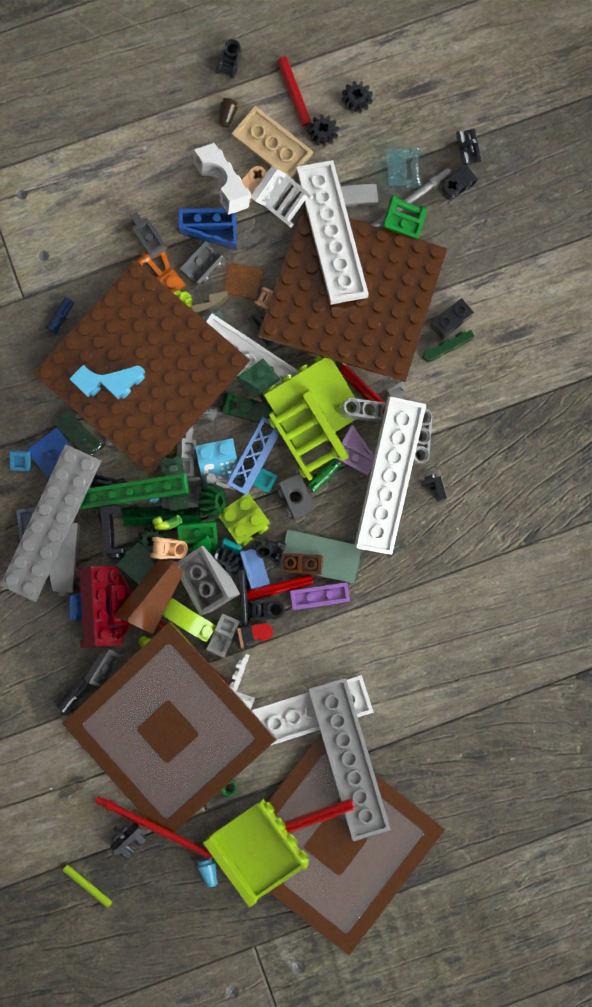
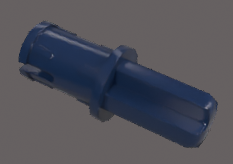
(60, 315)

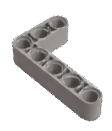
(376, 415)

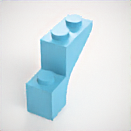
(117, 382)

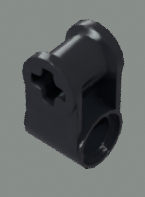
(229, 62)
(460, 181)
(264, 610)

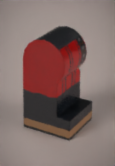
(251, 633)

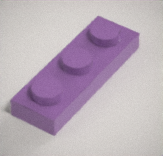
(320, 596)

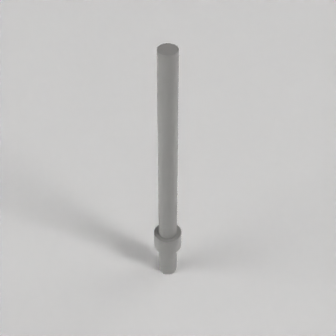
(432, 182)

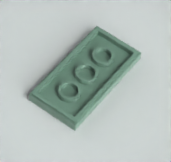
(339, 557)

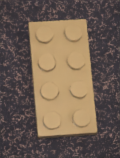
(272, 142)

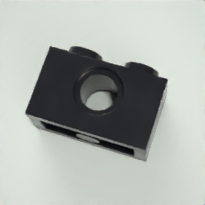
(451, 319)

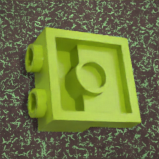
(244, 519)

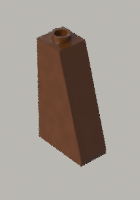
(151, 596)

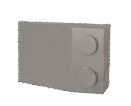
(206, 581)

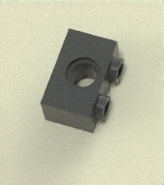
(296, 485)

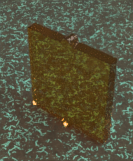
(243, 281)

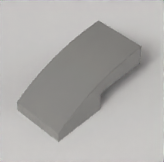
(360, 194)
(222, 636)

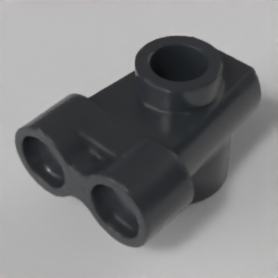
(268, 548)

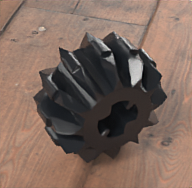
(350, 94)
(324, 124)
(227, 559)

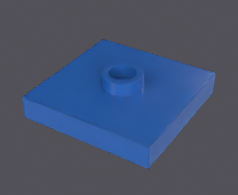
(48, 450)

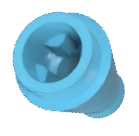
(208, 871)

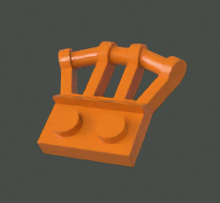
(167, 277)

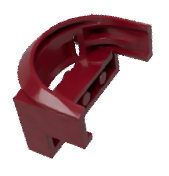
(93, 600)

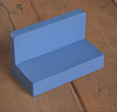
(255, 569)

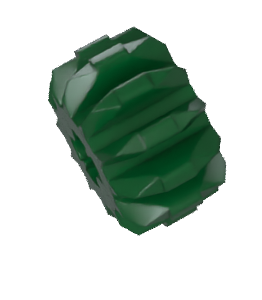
(212, 500)
(148, 535)

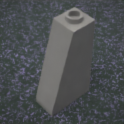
(65, 566)

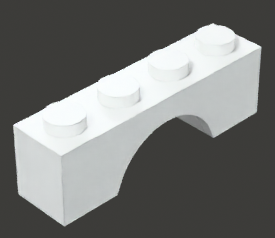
(211, 162)

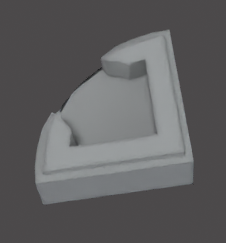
(396, 391)

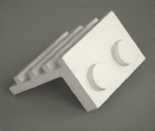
(273, 189)
(248, 700)

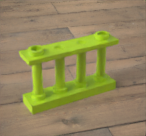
(327, 435)

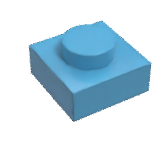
(20, 460)

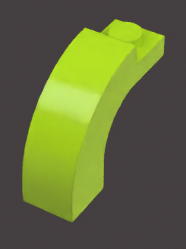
(189, 620)

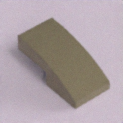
(216, 301)

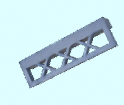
(258, 460)

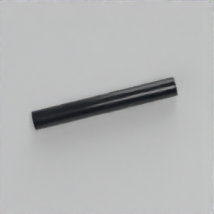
(243, 598)

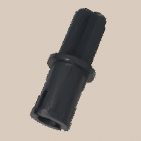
(72, 695)

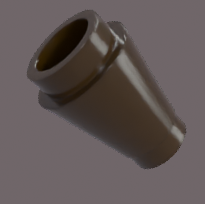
(227, 112)

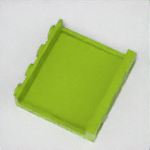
(327, 388)
(256, 851)

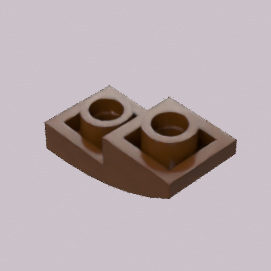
(302, 564)

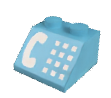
(217, 458)

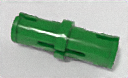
(324, 475)

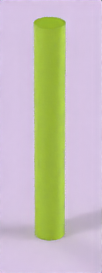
(87, 886)

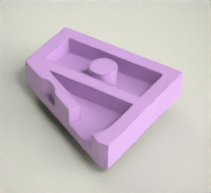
(359, 454)

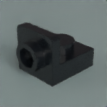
(438, 490)

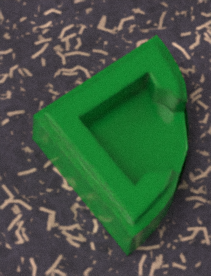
(205, 541)

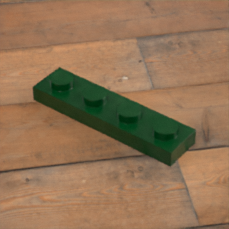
(144, 515)

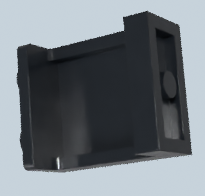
(107, 516)

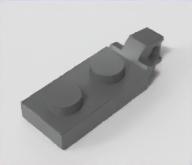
(147, 236)

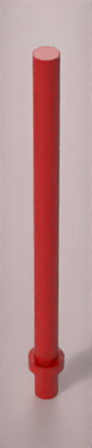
(109, 805)

